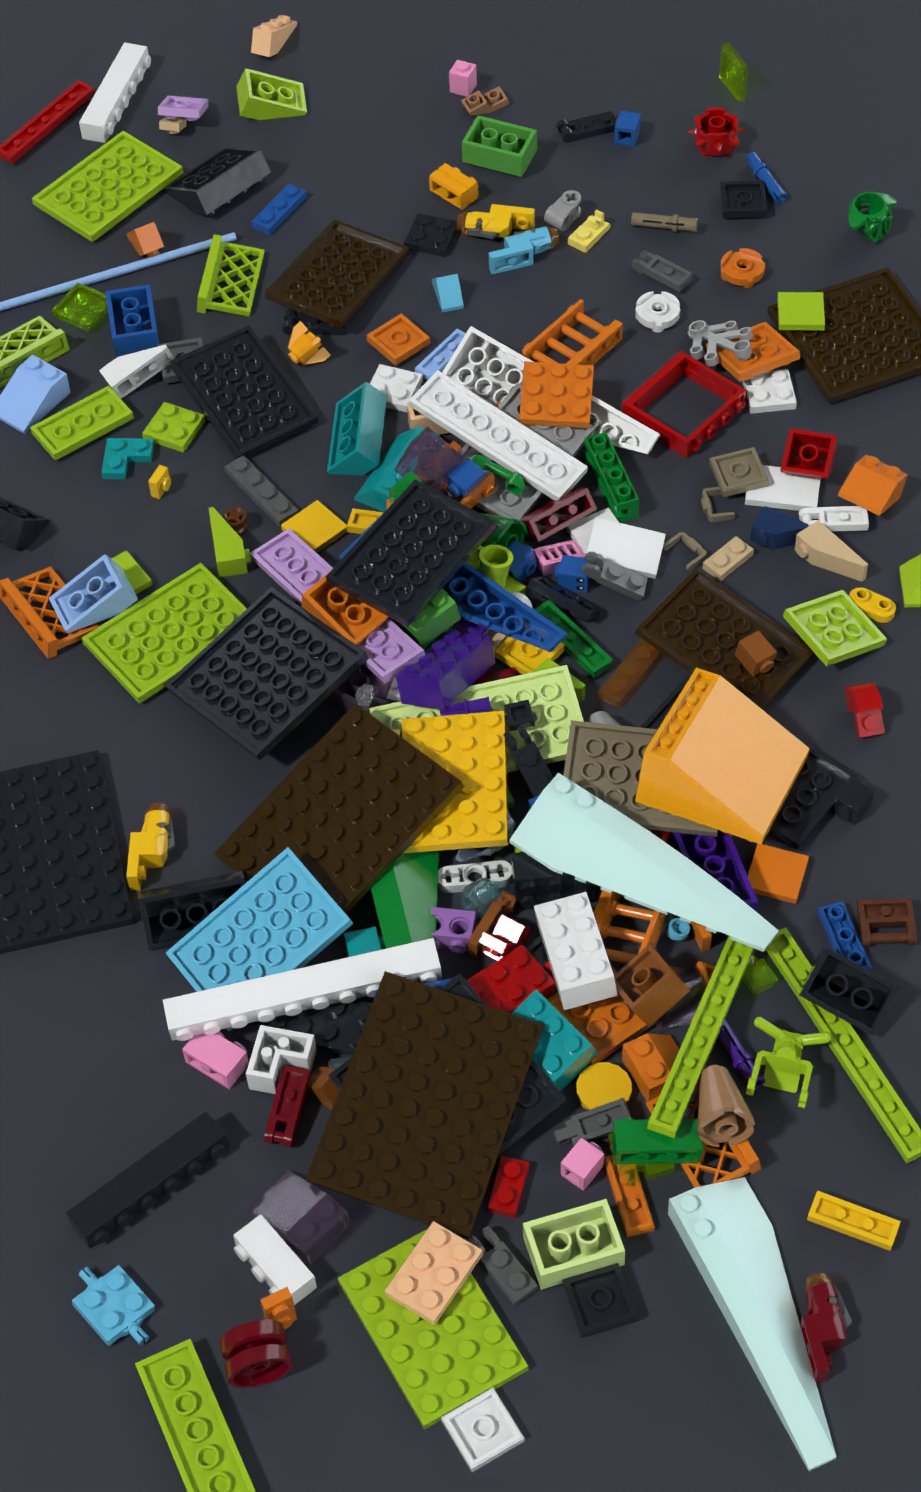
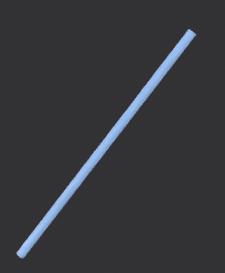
(114, 272)

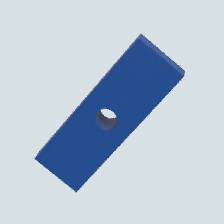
(840, 926)

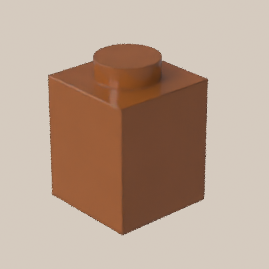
(756, 653)

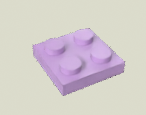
(185, 107)

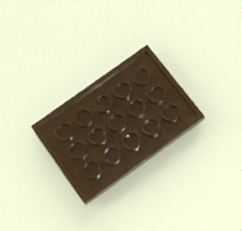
(337, 273)
(702, 630)

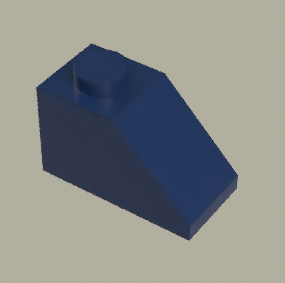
(775, 529)

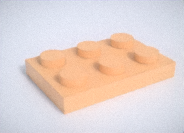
(433, 1273)

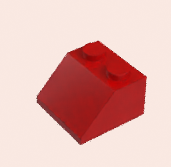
(809, 454)

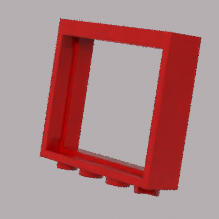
(685, 365)

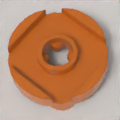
(742, 276)

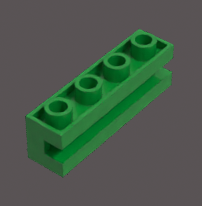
(611, 477)

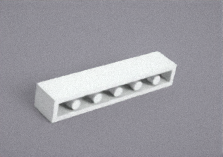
(114, 92)

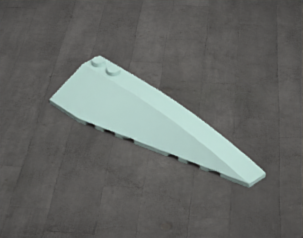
(600, 845)

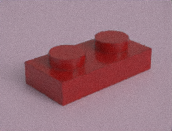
(508, 1187)

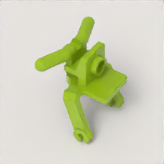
(785, 1061)

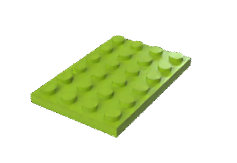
(107, 186)
(164, 631)
(439, 1363)

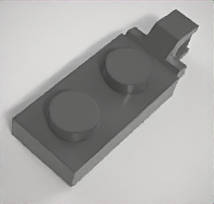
(592, 1123)

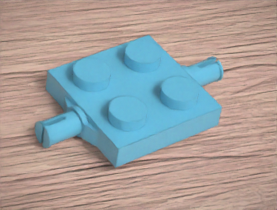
(113, 1305)

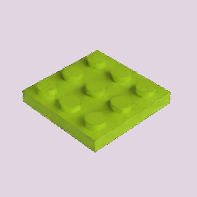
(834, 627)

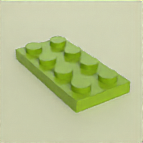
(81, 423)

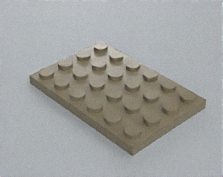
(609, 764)

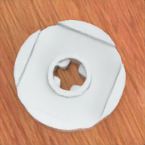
(657, 320)

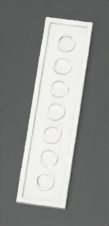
(498, 436)

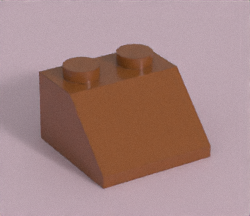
(649, 985)

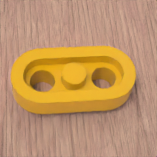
(871, 604)

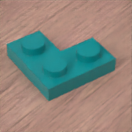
(121, 452)

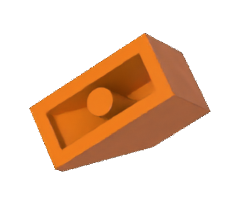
(146, 240)

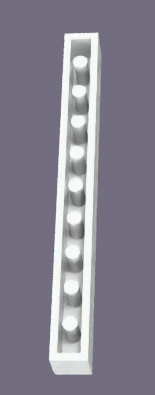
(297, 990)

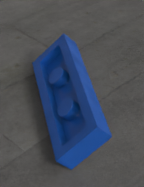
(279, 209)

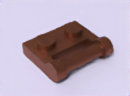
(886, 913)

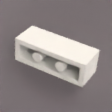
(273, 1259)

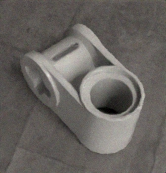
(564, 210)

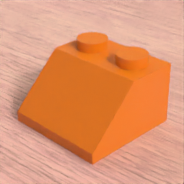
(873, 485)
(650, 1062)

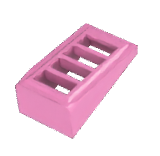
(543, 553)

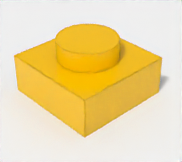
(159, 482)

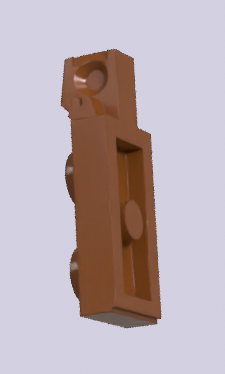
(505, 905)

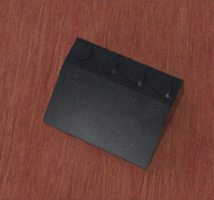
(219, 179)

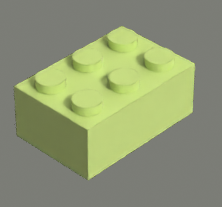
(573, 1243)

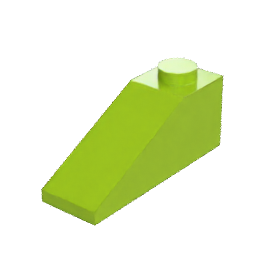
(228, 547)

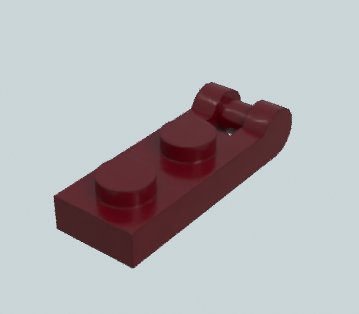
(287, 1105)

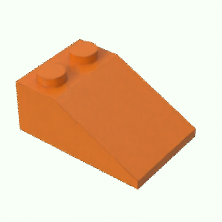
(341, 611)

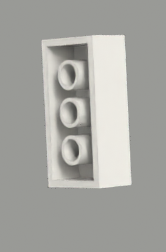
(575, 951)

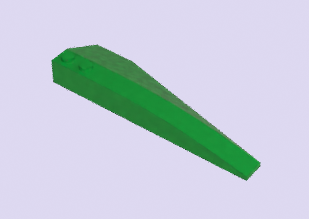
(406, 897)

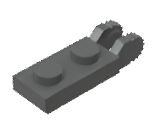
(662, 270)
(614, 576)
(505, 1268)

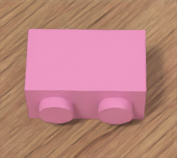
(216, 1057)

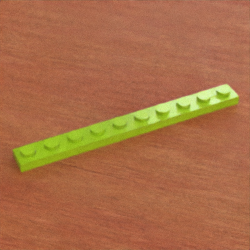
(700, 1039)
(850, 1052)

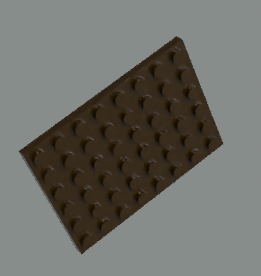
(345, 809)
(425, 1104)

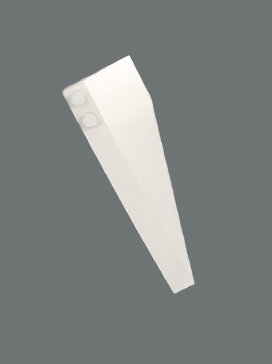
(494, 370)

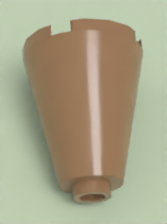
(722, 1110)

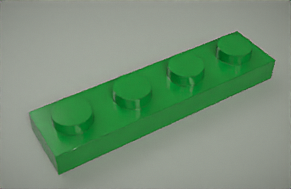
(576, 642)

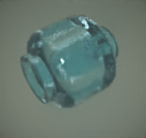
(479, 896)

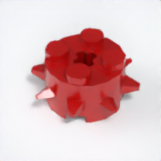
(716, 132)

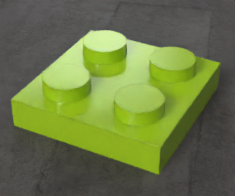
(174, 427)

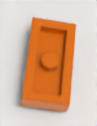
(279, 1307)

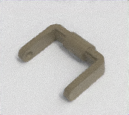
(707, 506)
(692, 544)

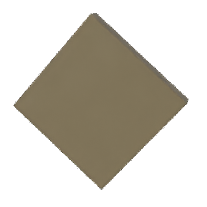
(739, 472)

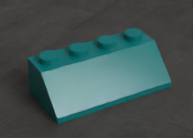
(357, 432)
(376, 488)

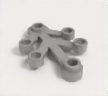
(700, 330)

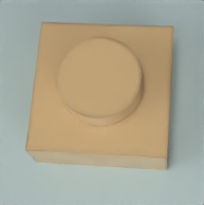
(172, 125)

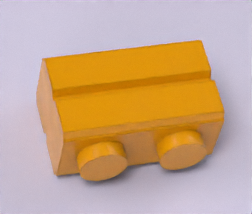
(453, 186)

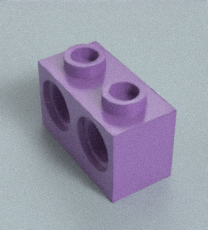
(449, 923)

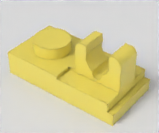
(589, 232)

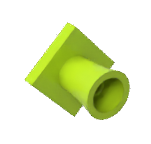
(495, 564)

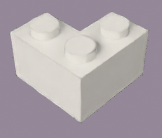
(273, 1050)

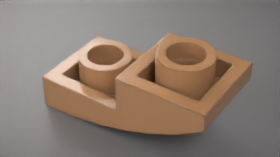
(481, 104)

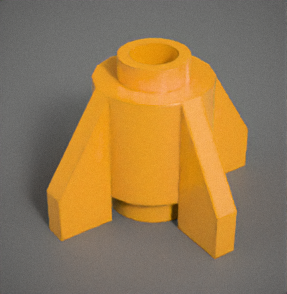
(305, 347)

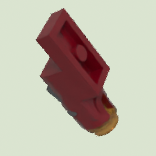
(824, 1325)

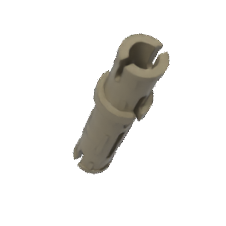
(686, 224)

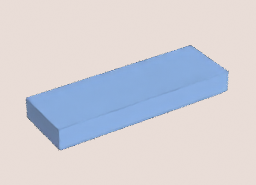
(440, 356)

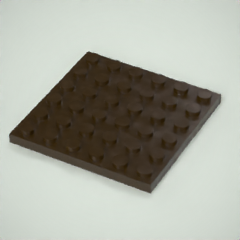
(866, 339)

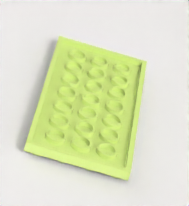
(550, 698)

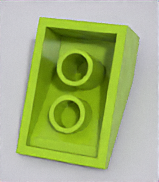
(269, 96)

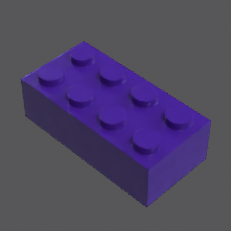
(446, 669)
(718, 859)

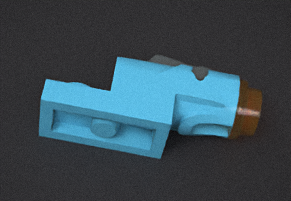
(521, 247)

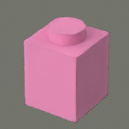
(462, 78)
(582, 1163)

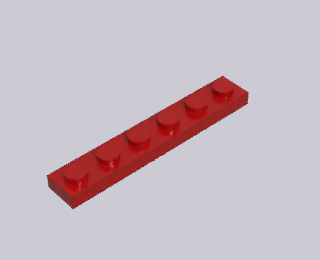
(46, 121)

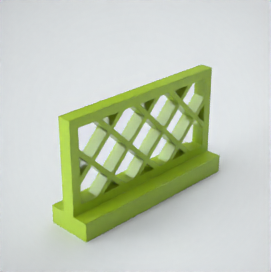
(213, 270)
(43, 347)

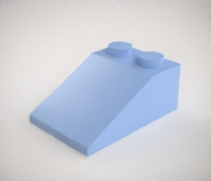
(32, 393)
(93, 595)

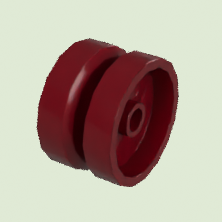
(255, 1353)

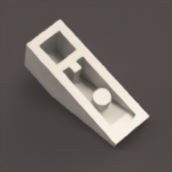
(134, 369)

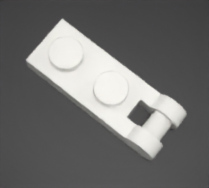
(837, 518)

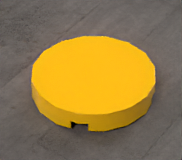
(603, 1084)

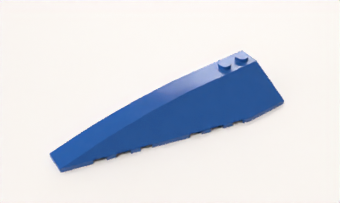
(497, 609)

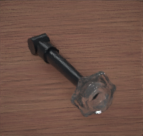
(365, 696)

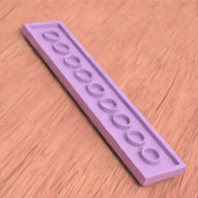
(299, 567)

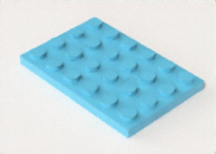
(262, 929)

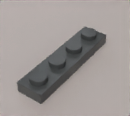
(260, 490)

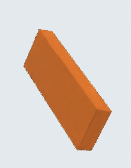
(629, 1201)

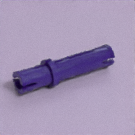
(741, 1059)

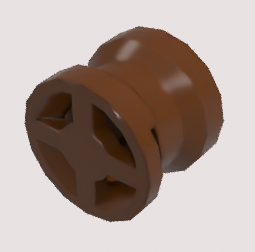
(237, 519)

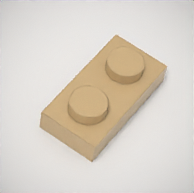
(728, 558)

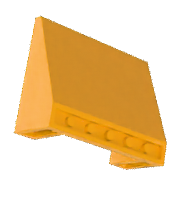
(720, 760)

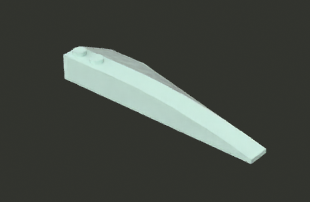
(746, 1275)

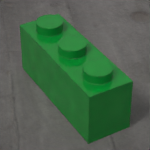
(639, 1145)

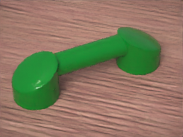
(515, 482)

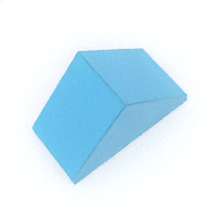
(448, 292)

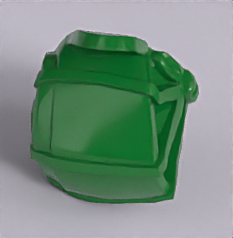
(875, 221)

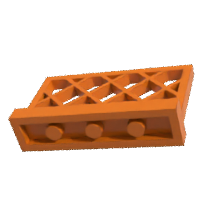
(32, 617)
(741, 1152)

